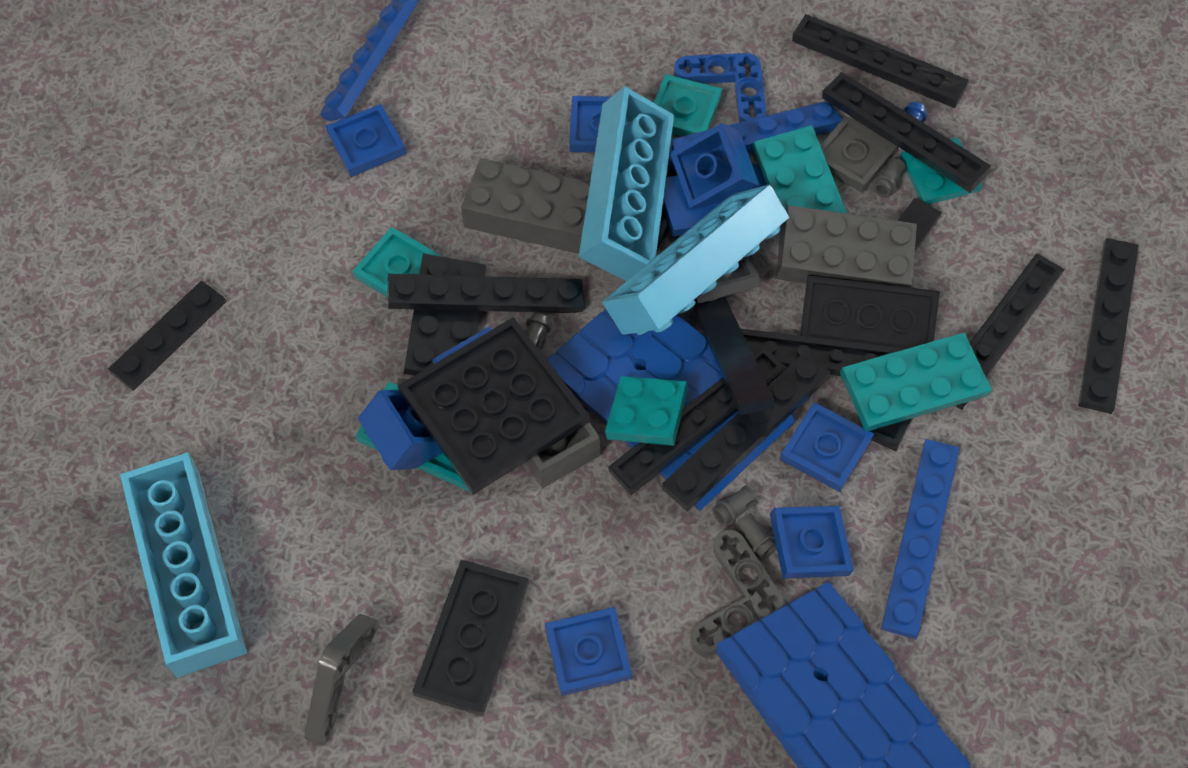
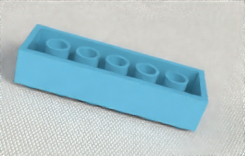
(627, 184)
(696, 261)
(182, 565)

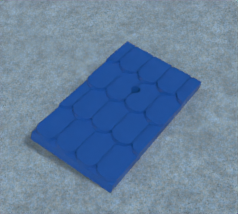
(601, 355)
(833, 690)

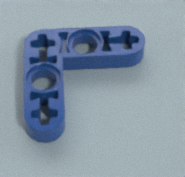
(733, 72)

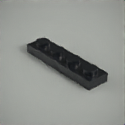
(167, 335)

